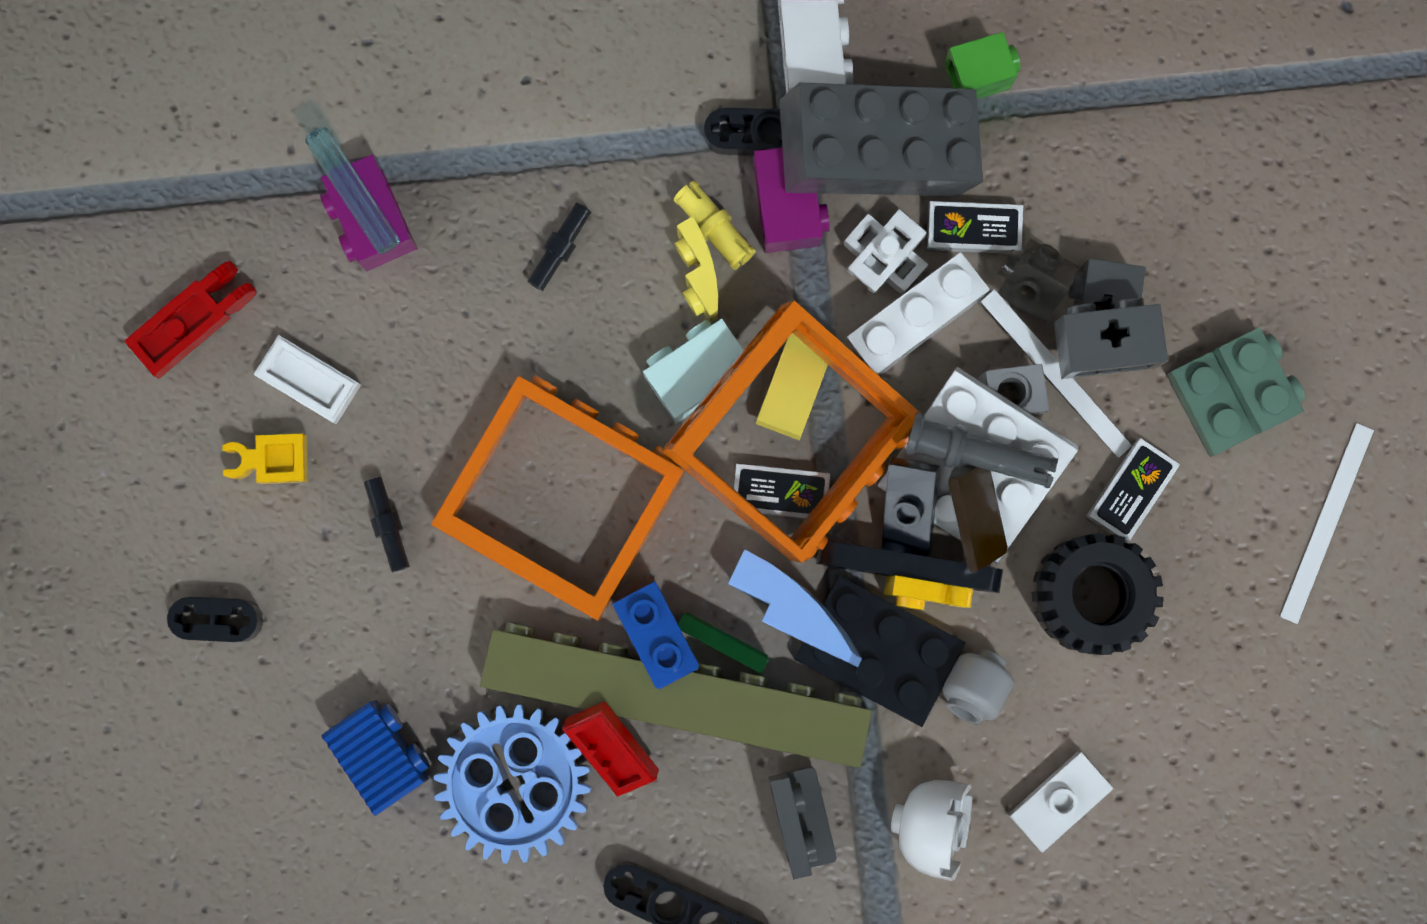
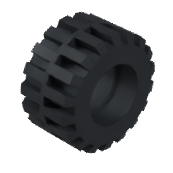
(1135, 584)

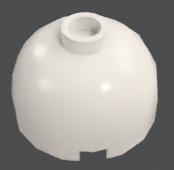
(934, 826)

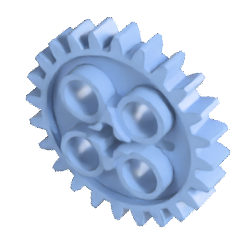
(472, 801)

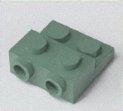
(1237, 391)

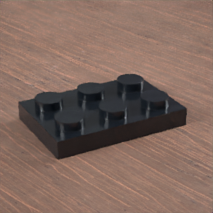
(900, 653)

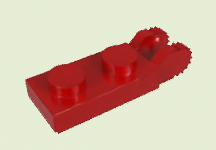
(188, 320)

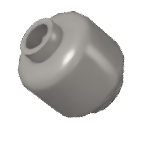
(978, 687)

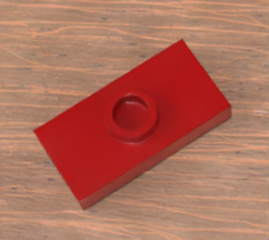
(610, 749)

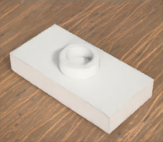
(1060, 801)

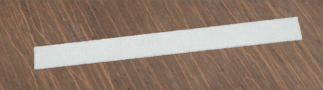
(1068, 387)
(1326, 523)

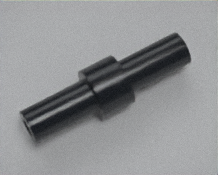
(559, 247)
(386, 524)

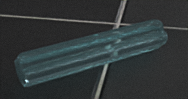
(352, 190)

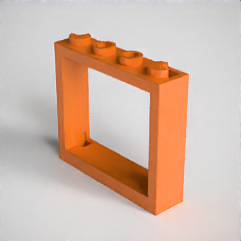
(584, 418)
(862, 471)

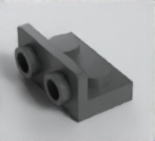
(802, 820)

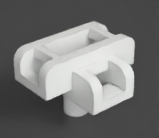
(889, 250)

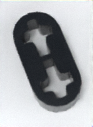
(214, 630)

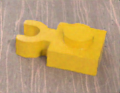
(275, 459)
(915, 592)

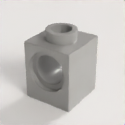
(1028, 381)

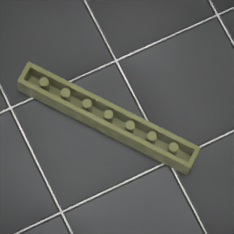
(695, 703)

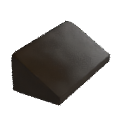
(977, 515)

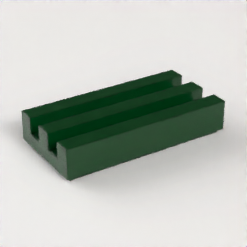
(723, 642)

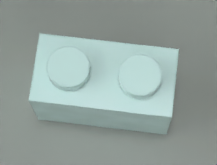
(690, 372)

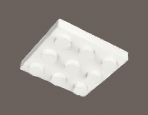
(997, 419)

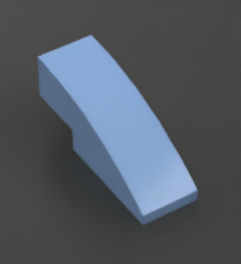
(792, 607)

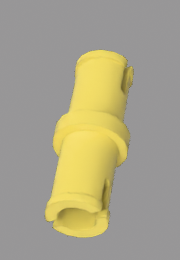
(715, 225)

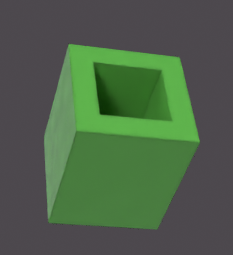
(983, 65)

